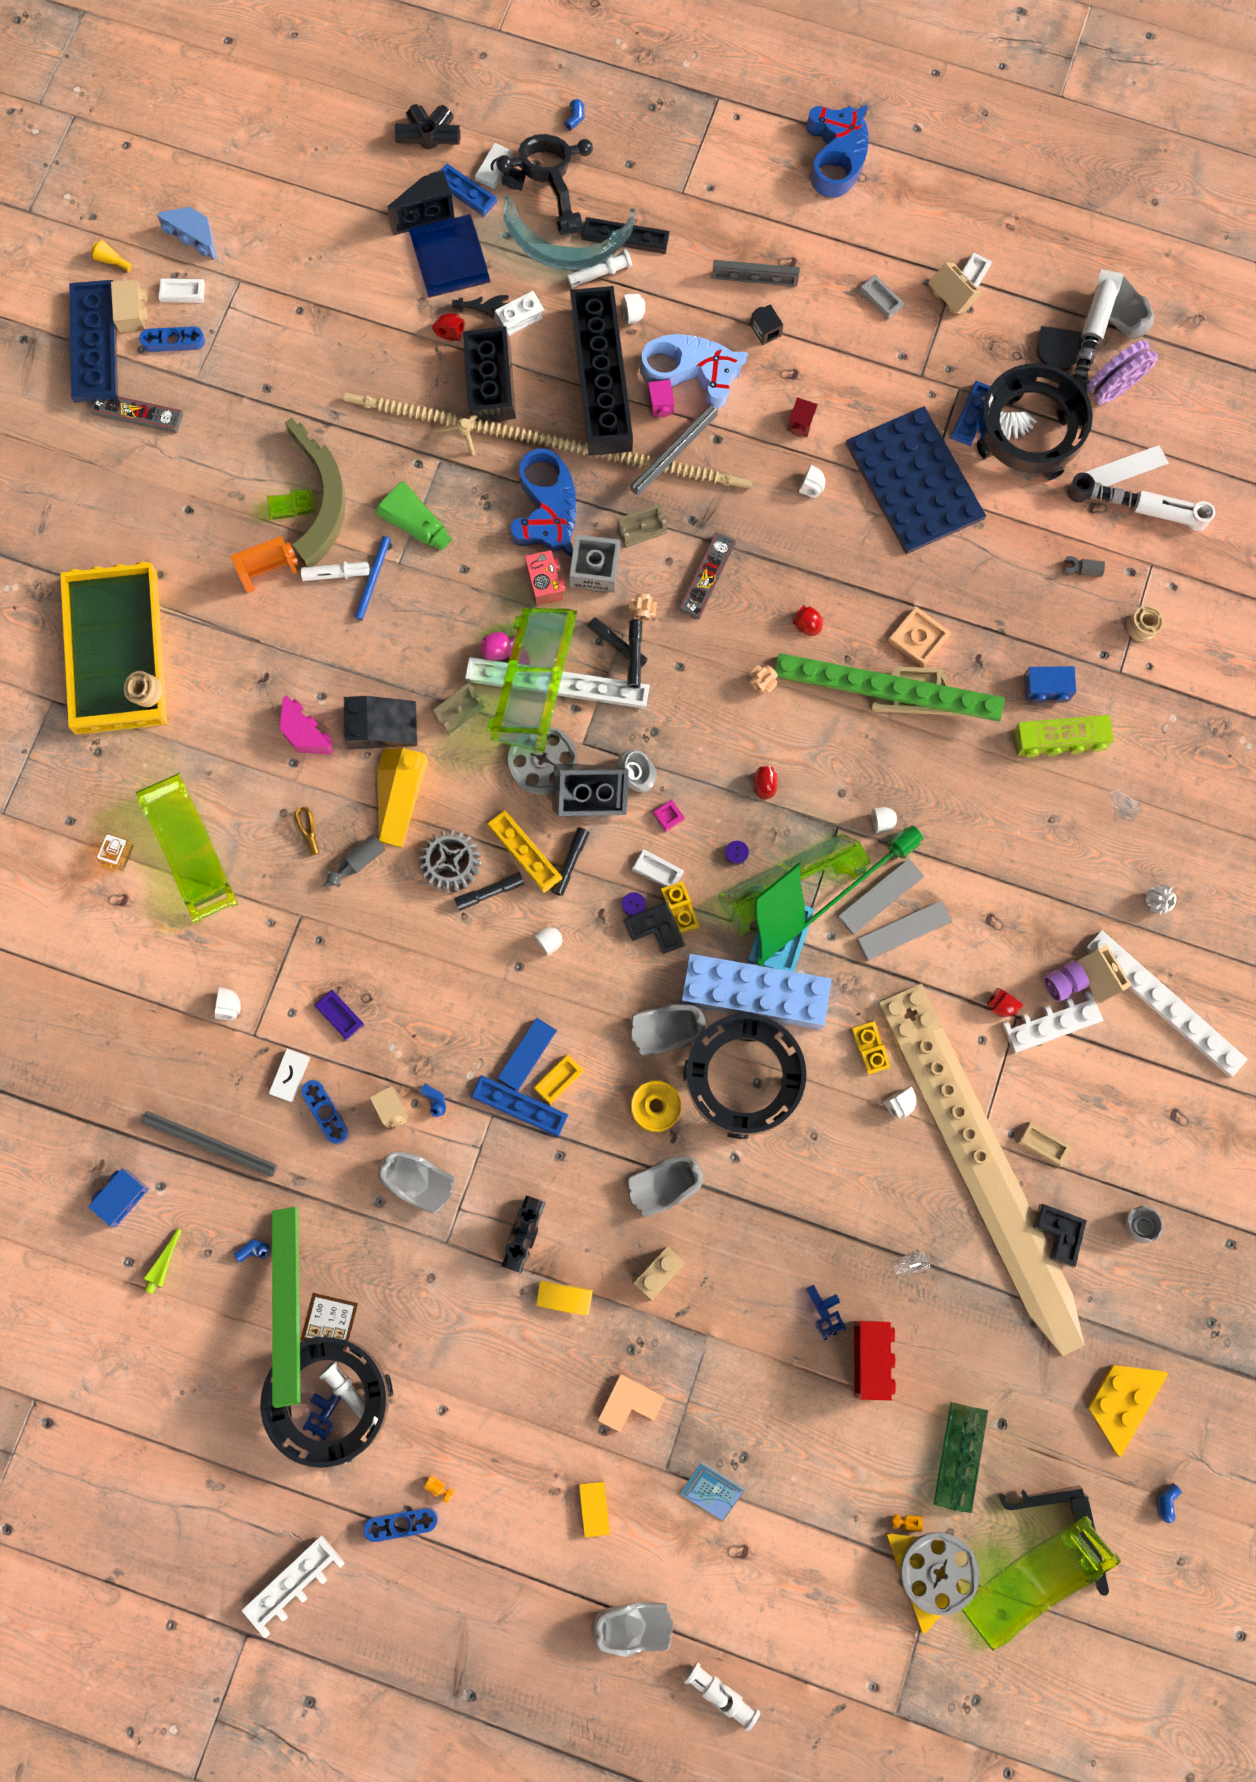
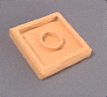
(919, 637)

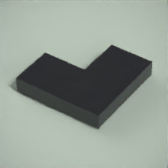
(657, 921)
(1067, 1232)

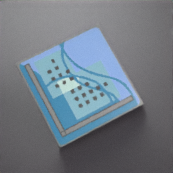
(712, 1491)

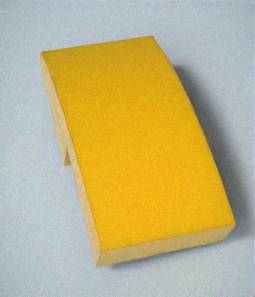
(681, 906)
(870, 1047)
(564, 1298)

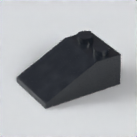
(422, 204)
(379, 722)
(589, 790)

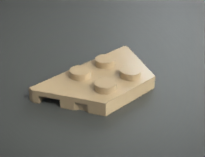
(930, 675)

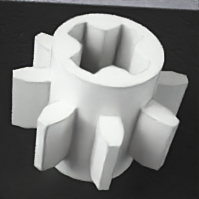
(1161, 899)

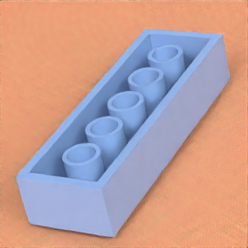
(756, 990)

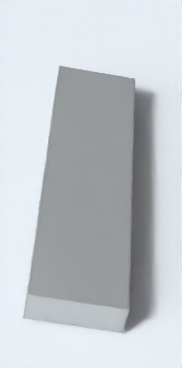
(880, 896)
(904, 930)

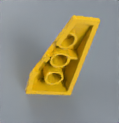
(398, 787)

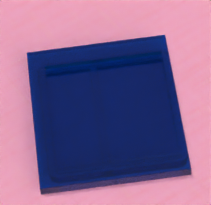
(449, 255)

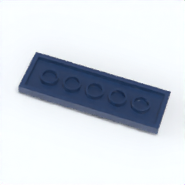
(92, 342)

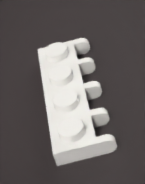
(1053, 1024)
(290, 1584)

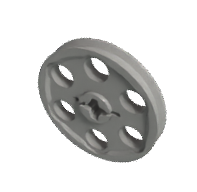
(532, 765)
(943, 1585)

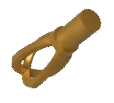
(309, 837)

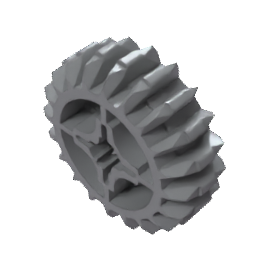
(458, 855)

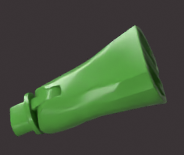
(408, 513)

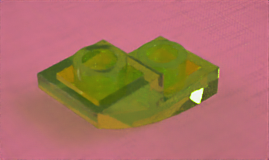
(291, 505)

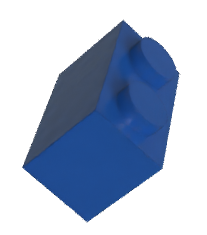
(1050, 683)
(118, 1197)

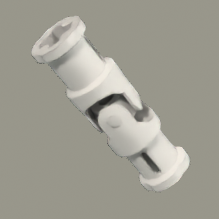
(718, 1694)

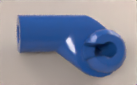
(578, 114)
(436, 1098)
(253, 1248)
(1165, 1503)

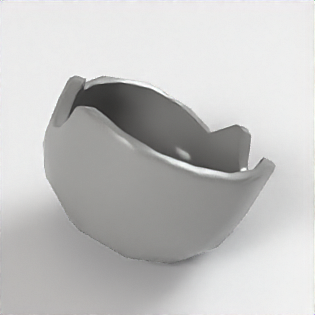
(1143, 1224)

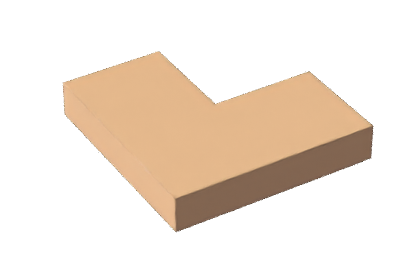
(627, 1396)

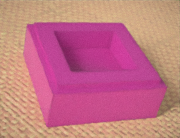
(668, 815)

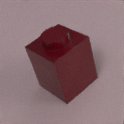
(802, 417)

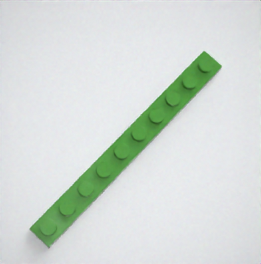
(890, 687)

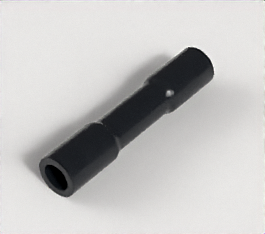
(606, 634)
(634, 667)
(575, 848)
(503, 885)

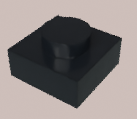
(514, 179)

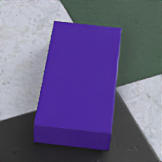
(339, 1014)

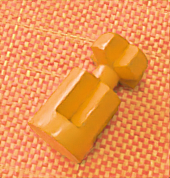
(436, 1487)
(911, 1523)

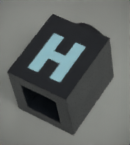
(766, 324)

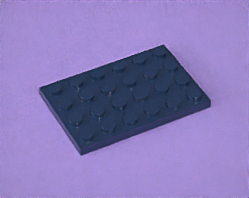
(915, 480)

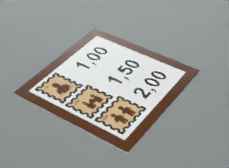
(329, 1317)

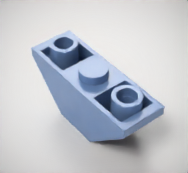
(190, 228)

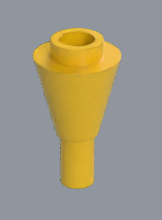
(104, 253)

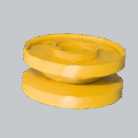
(660, 1092)

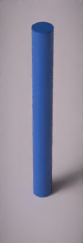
(372, 578)

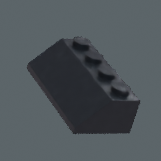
(489, 373)

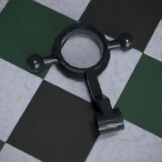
(567, 220)

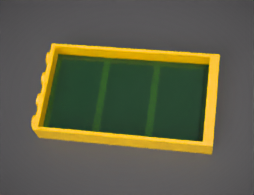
(108, 635)

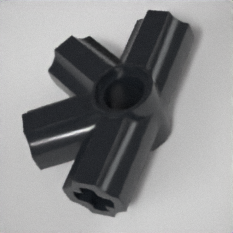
(426, 129)
(523, 1234)

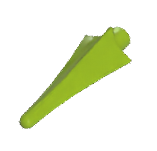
(158, 1272)

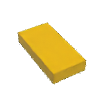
(558, 1079)
(594, 1509)

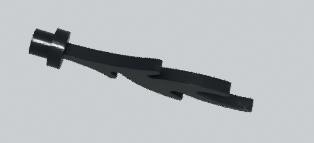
(491, 304)

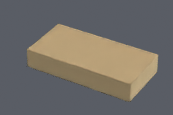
(1044, 1144)

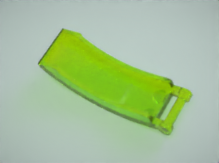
(187, 846)
(1038, 1582)

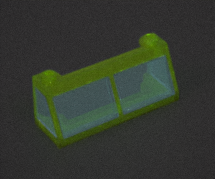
(533, 677)
(840, 852)

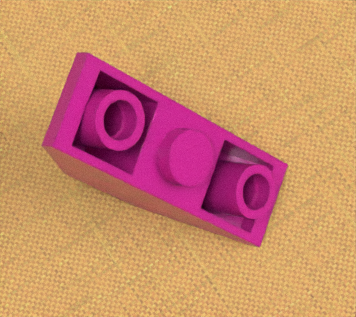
(302, 730)

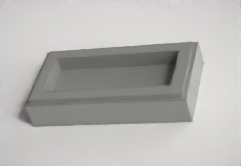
(881, 297)

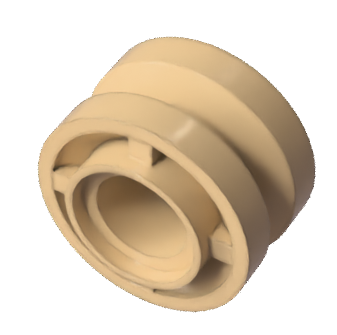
(1141, 631)
(143, 689)

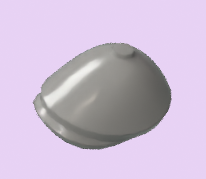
(641, 770)

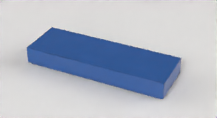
(469, 191)
(969, 419)
(527, 1054)

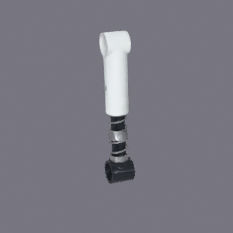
(1096, 323)
(1143, 502)

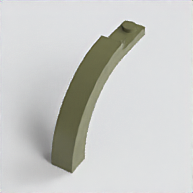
(326, 528)

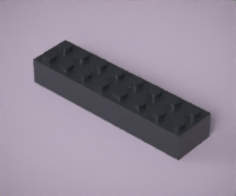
(601, 371)

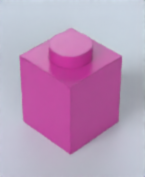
(661, 398)

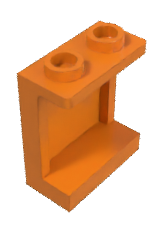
(263, 559)

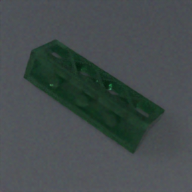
(957, 1457)

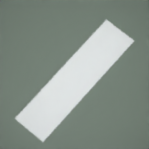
(1129, 466)

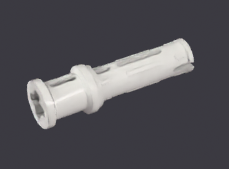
(608, 266)
(343, 1386)

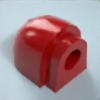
(449, 326)
(808, 621)
(765, 782)
(1003, 1003)

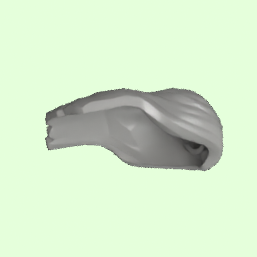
(1131, 312)
(667, 1028)
(416, 1180)
(665, 1184)
(633, 1628)

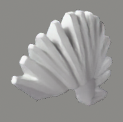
(1014, 422)

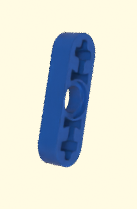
(179, 345)
(328, 1131)
(419, 1513)

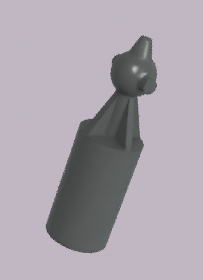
(356, 860)

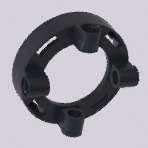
(1072, 410)
(751, 1029)
(323, 1454)

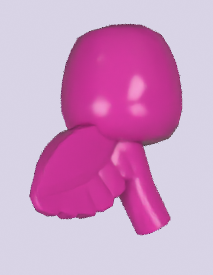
(496, 646)

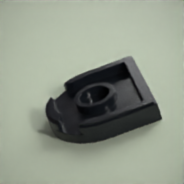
(1058, 347)

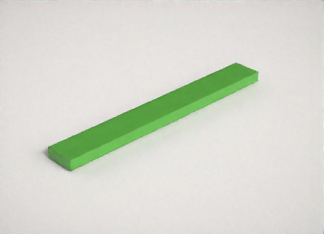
(285, 1308)

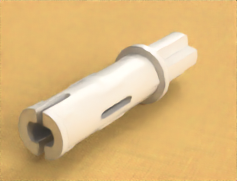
(335, 571)

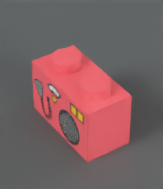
(544, 577)

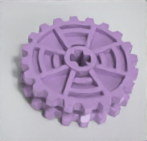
(1122, 372)

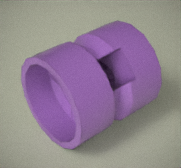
(1068, 979)

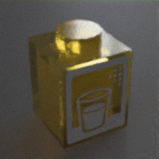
(114, 852)

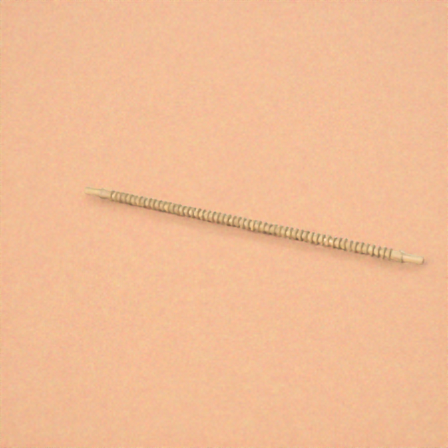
(370, 402)

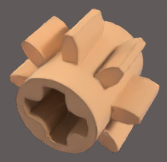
(642, 607)
(763, 678)

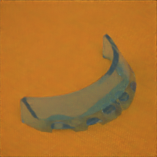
(561, 256)

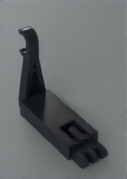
(1080, 1507)

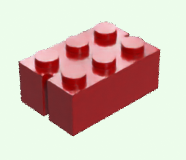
(873, 1360)

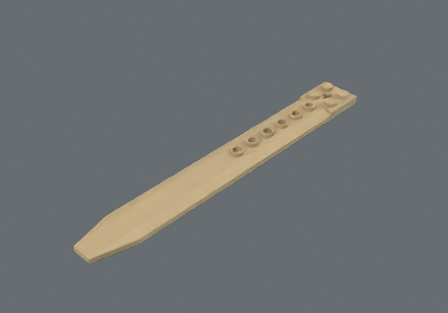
(984, 1168)

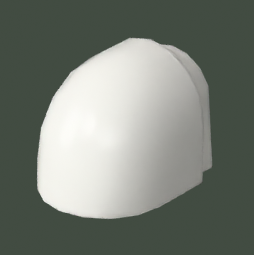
(632, 308)
(813, 482)
(883, 819)
(549, 939)
(227, 1005)
(901, 1103)

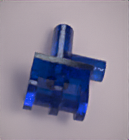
(826, 1318)
(328, 1407)

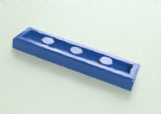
(519, 1106)

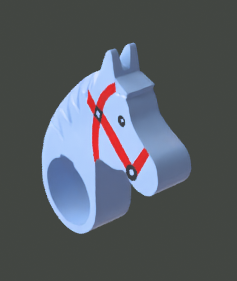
(698, 359)

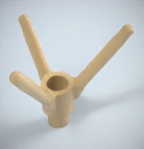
(463, 427)

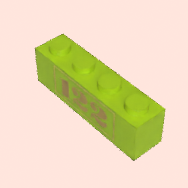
(1063, 735)

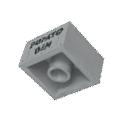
(595, 563)

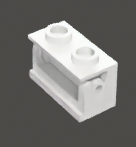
(519, 313)

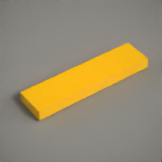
(524, 851)

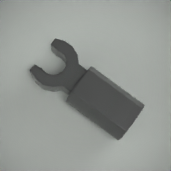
(1084, 567)

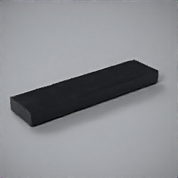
(640, 238)

